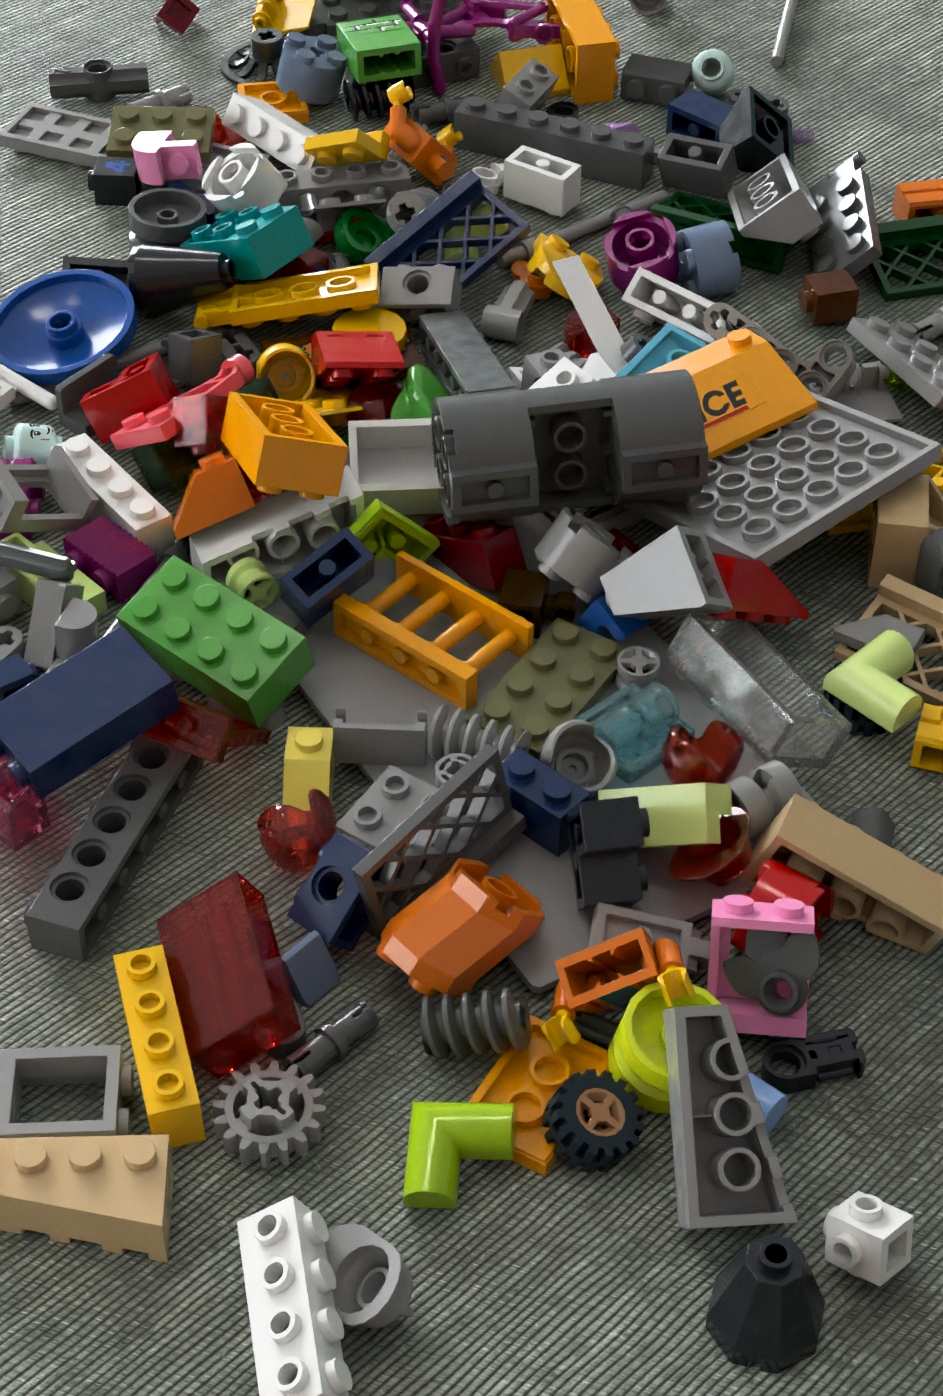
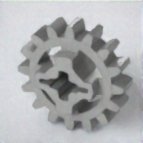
(269, 1113)

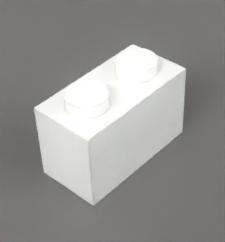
(542, 181)

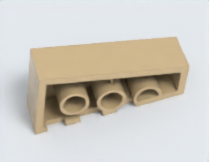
(869, 878)
(90, 1190)

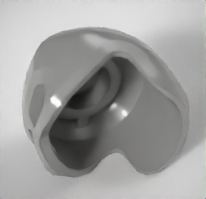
(578, 747)

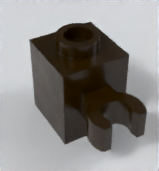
(528, 596)

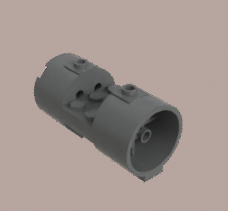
(568, 446)

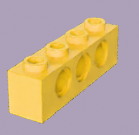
(159, 1046)

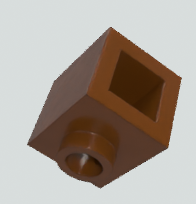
(829, 297)

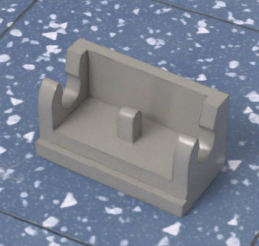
(379, 741)

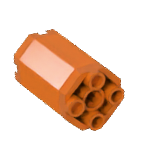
(460, 929)

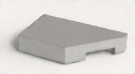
(861, 632)

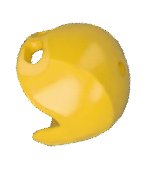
(292, 360)

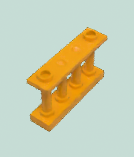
(426, 660)

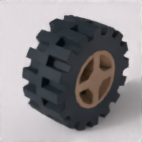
(609, 1111)

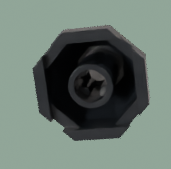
(766, 1306)

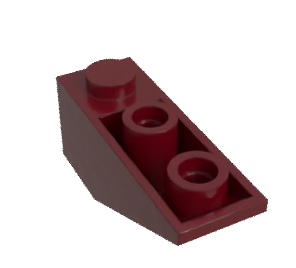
(477, 550)

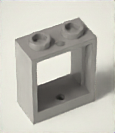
(59, 1067)

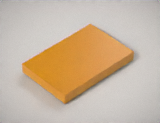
(530, 1081)

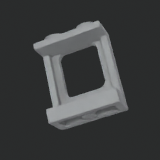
(60, 479)

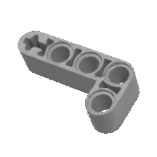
(812, 372)

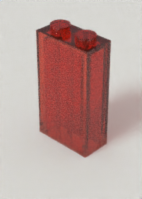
(227, 975)

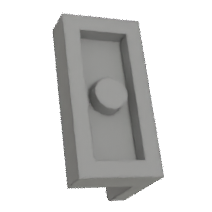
(49, 603)

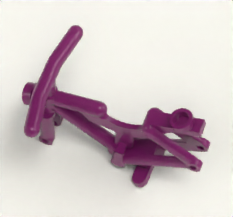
(475, 15)

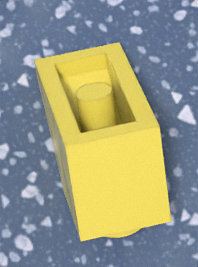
(307, 765)

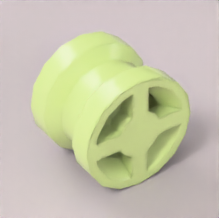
(252, 582)

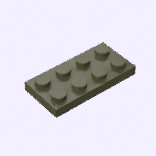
(552, 682)

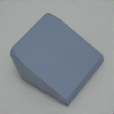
(310, 969)

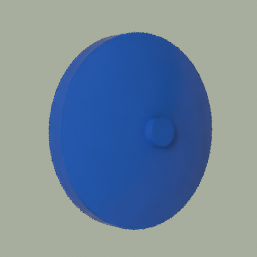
(65, 324)

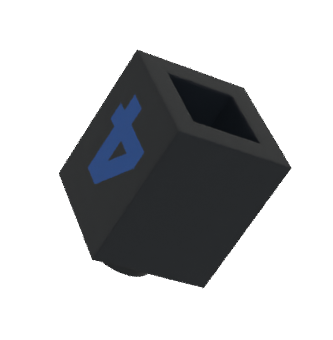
(114, 181)

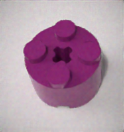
(642, 242)

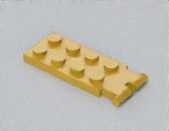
(291, 297)

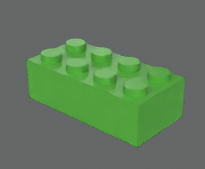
(217, 640)

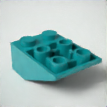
(255, 238)

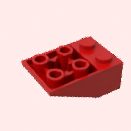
(354, 357)
(756, 592)

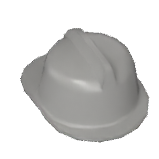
(370, 1277)

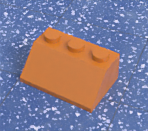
(211, 495)

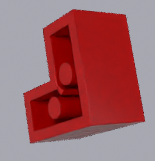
(137, 390)

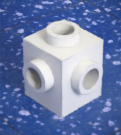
(868, 1238)

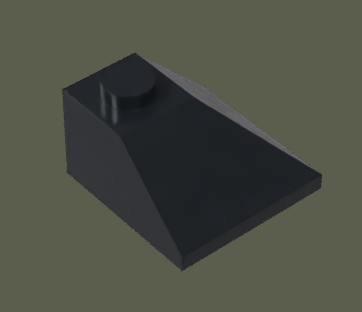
(757, 131)

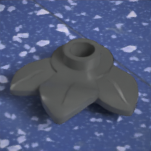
(773, 958)

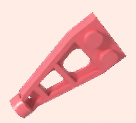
(160, 423)

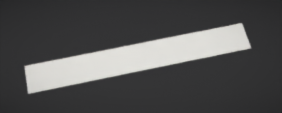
(591, 310)

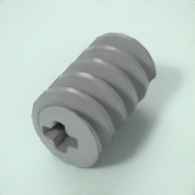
(402, 206)
(455, 736)

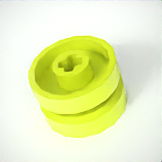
(639, 1045)

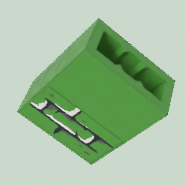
(379, 48)

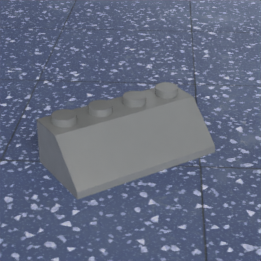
(775, 204)

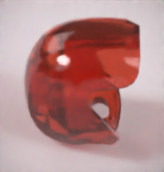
(376, 400)
(702, 759)
(295, 835)

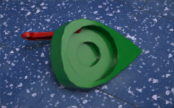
(358, 233)

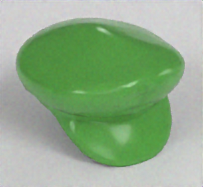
(417, 394)

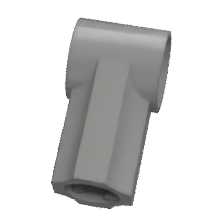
(507, 316)

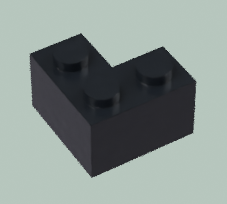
(604, 850)

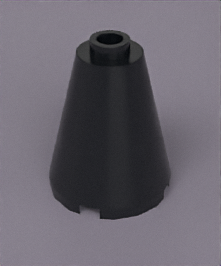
(176, 277)

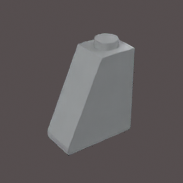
(667, 579)

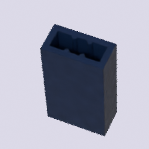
(83, 712)

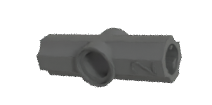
(98, 80)

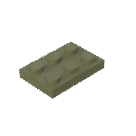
(185, 122)

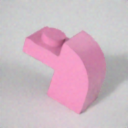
(163, 159)

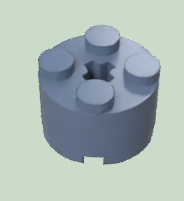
(311, 67)
(708, 260)

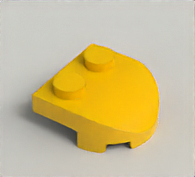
(348, 147)
(555, 248)

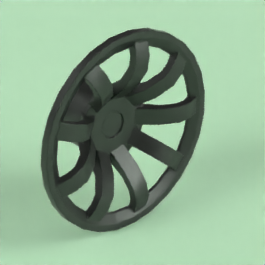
(265, 50)

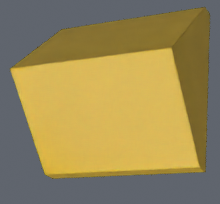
(510, 62)

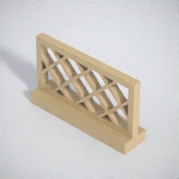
(917, 608)

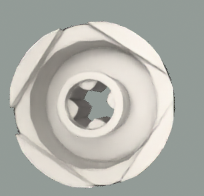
(243, 180)

